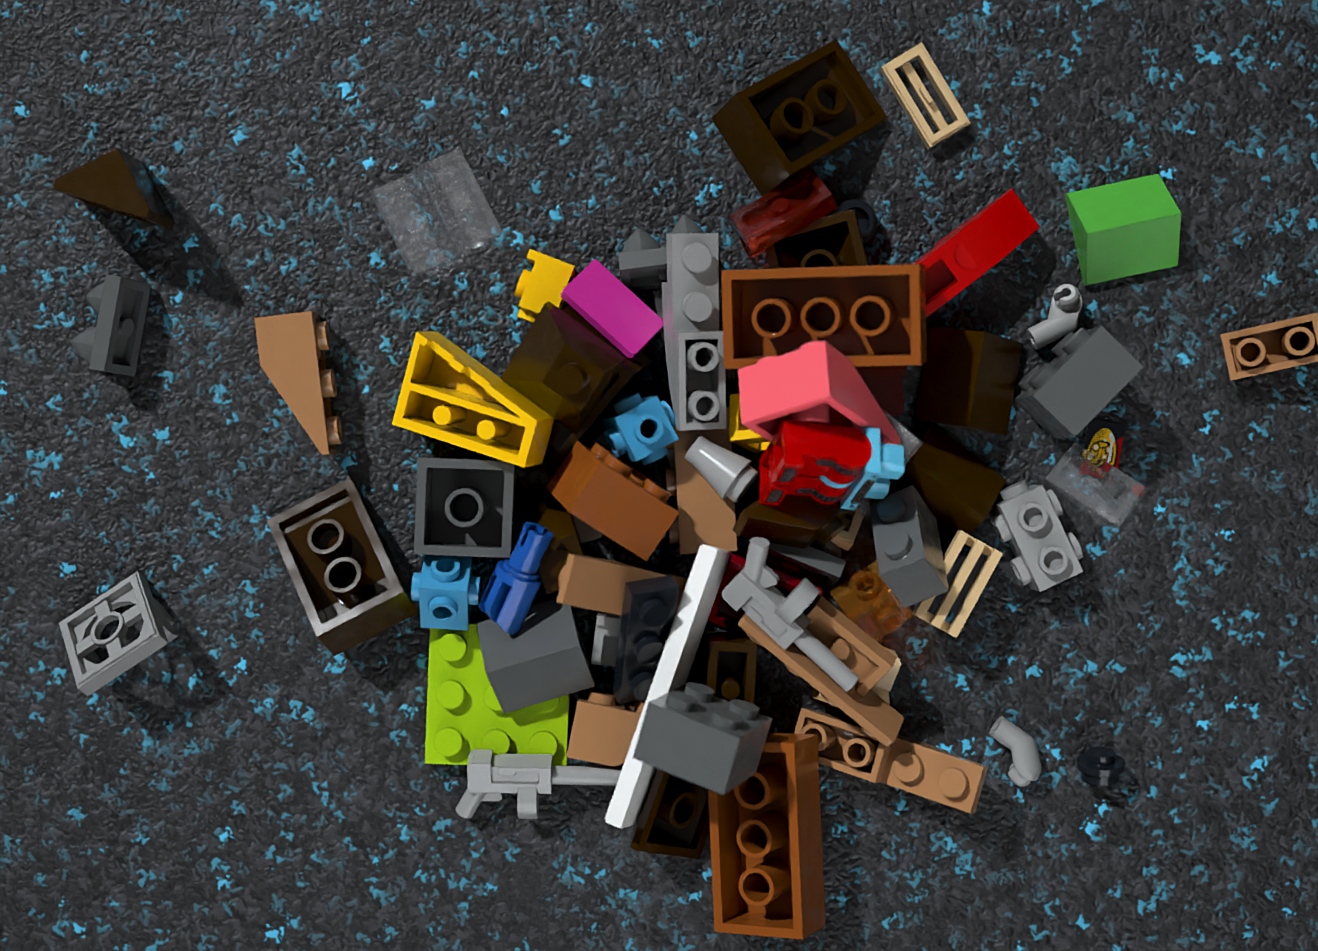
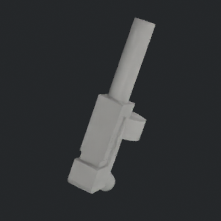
(781, 615)
(523, 774)

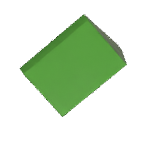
(1124, 228)

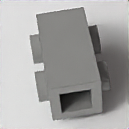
(1031, 525)

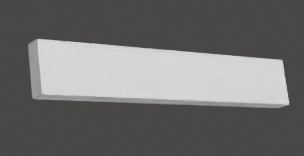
(670, 674)

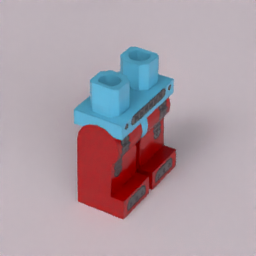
(827, 464)

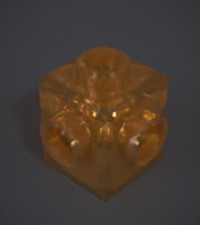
(871, 603)

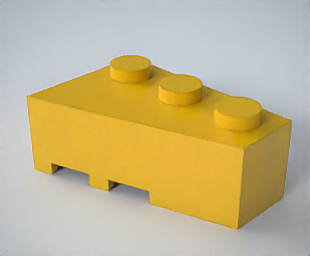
(468, 405)

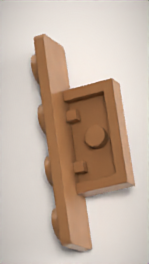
(857, 651)

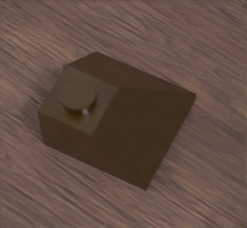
(562, 367)

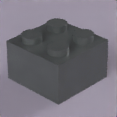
(1077, 382)
(465, 507)
(703, 737)

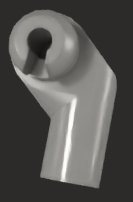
(1062, 317)
(1024, 751)

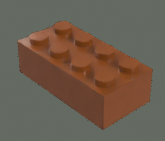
(862, 311)
(770, 845)

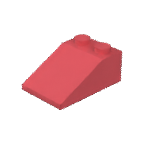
(810, 387)

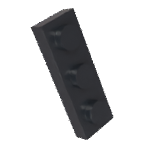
(644, 630)

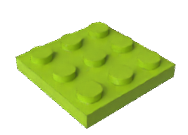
(467, 714)

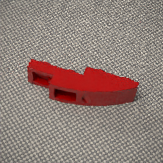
(975, 248)

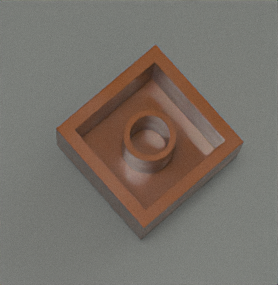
(613, 498)

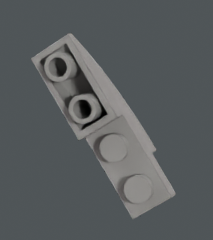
(692, 331)

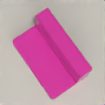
(612, 309)

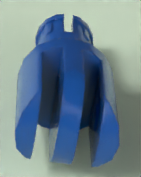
(516, 580)

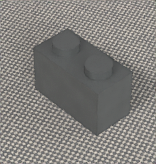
(908, 546)

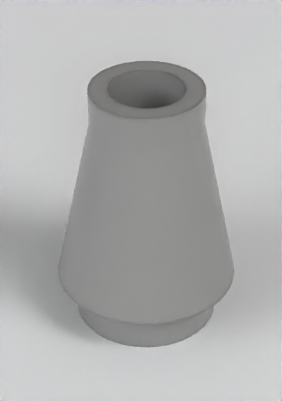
(723, 469)

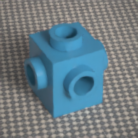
(624, 431)
(446, 591)

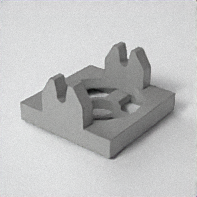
(83, 631)

